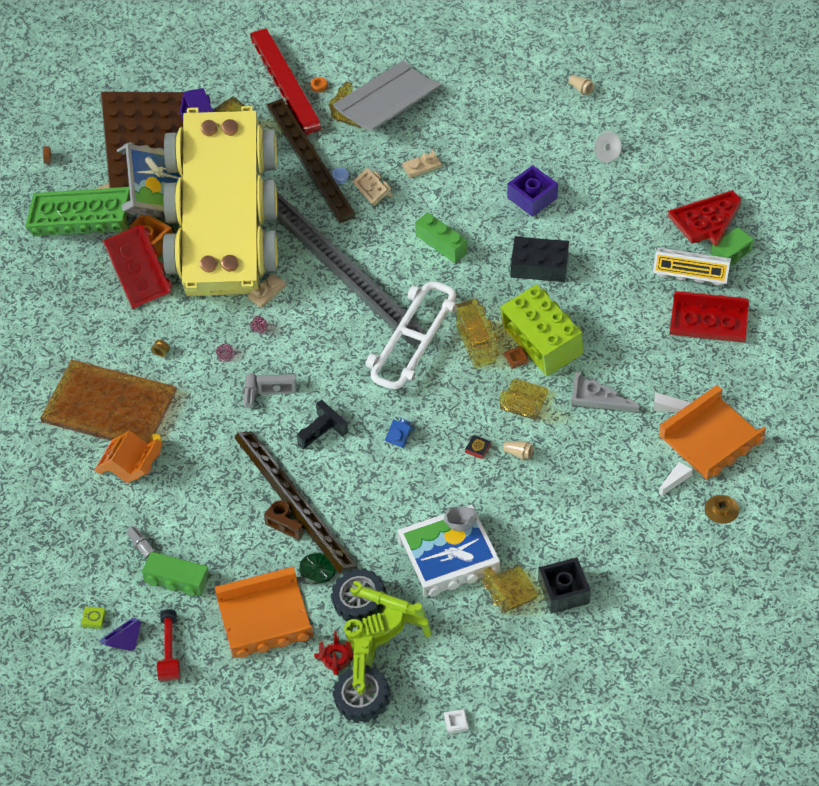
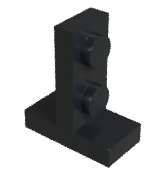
(327, 419)

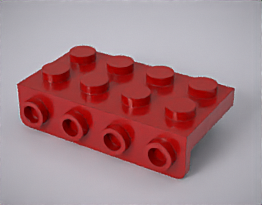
(137, 265)
(709, 316)

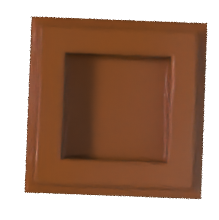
(516, 357)

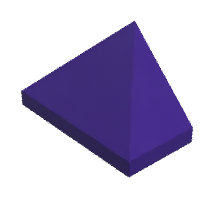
(124, 636)

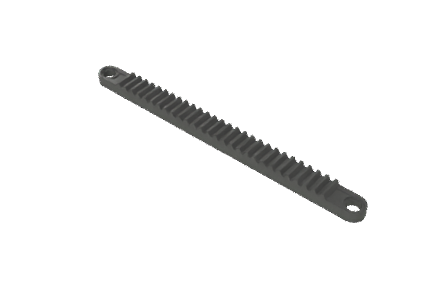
(343, 268)

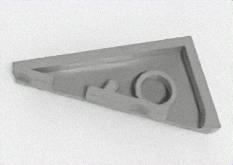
(592, 394)

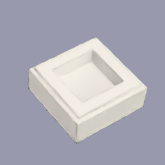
(456, 721)

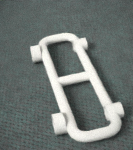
(408, 374)

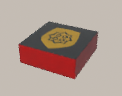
(478, 447)

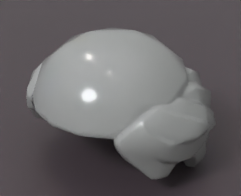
(460, 518)

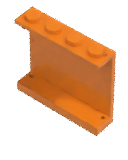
(710, 434)
(263, 612)

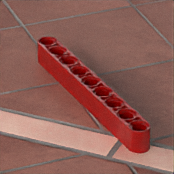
(285, 81)

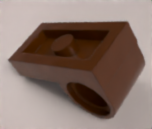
(282, 521)

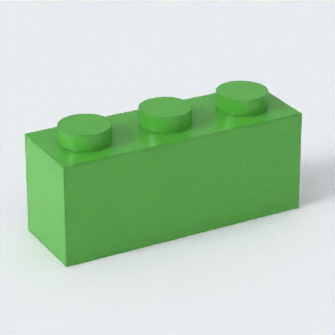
(441, 237)
(175, 574)

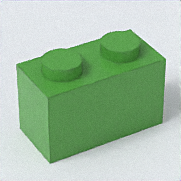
(733, 245)

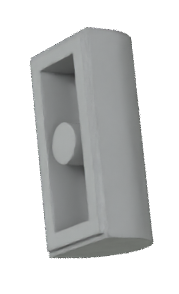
(276, 384)

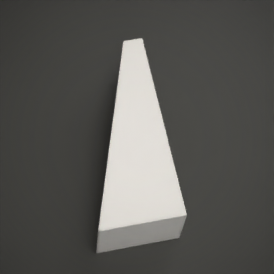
(668, 403)
(676, 477)

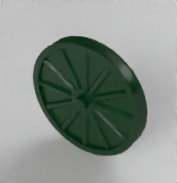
(316, 568)

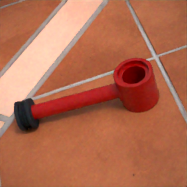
(168, 668)

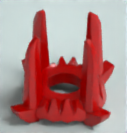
(334, 664)

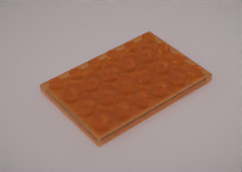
(107, 402)

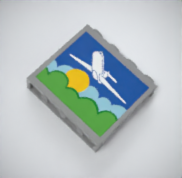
(146, 179)

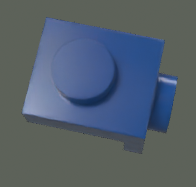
(399, 432)

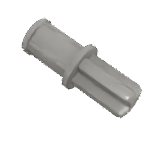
(250, 390)
(140, 542)

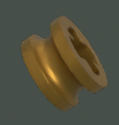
(160, 348)

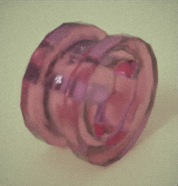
(258, 324)
(220, 350)

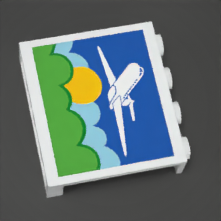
(447, 557)

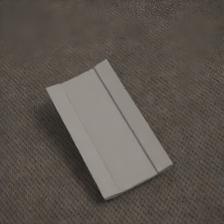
(386, 96)

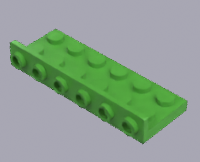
(78, 211)

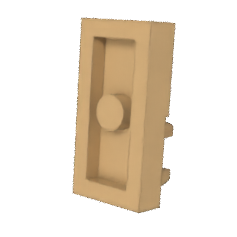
(421, 165)
(268, 290)

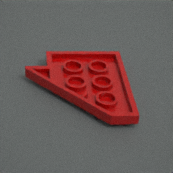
(706, 217)

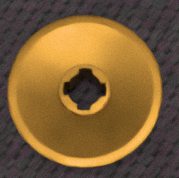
(721, 515)

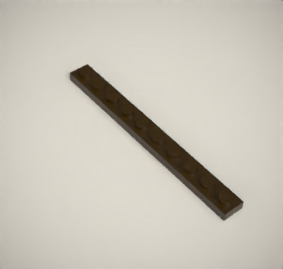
(311, 161)
(297, 504)

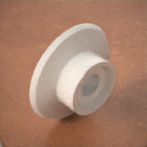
(613, 146)

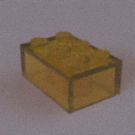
(476, 333)

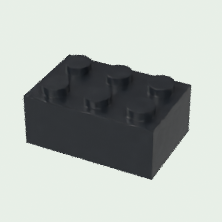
(539, 259)

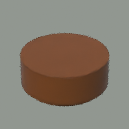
(46, 154)

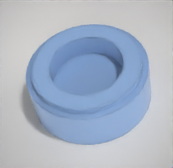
(340, 175)

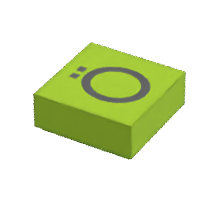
(93, 617)

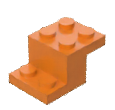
(129, 457)

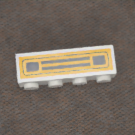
(692, 266)

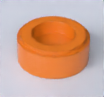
(319, 84)

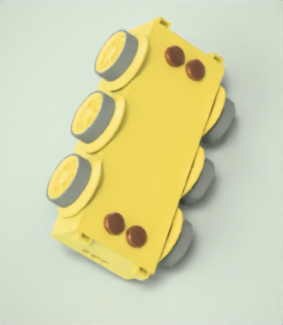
(220, 202)

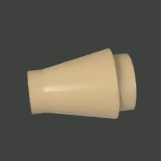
(583, 85)
(519, 449)

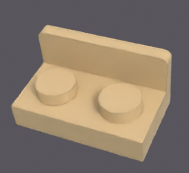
(371, 186)

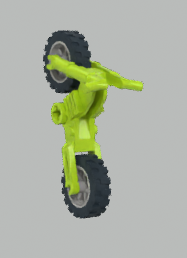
(377, 621)

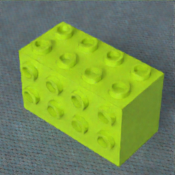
(542, 329)

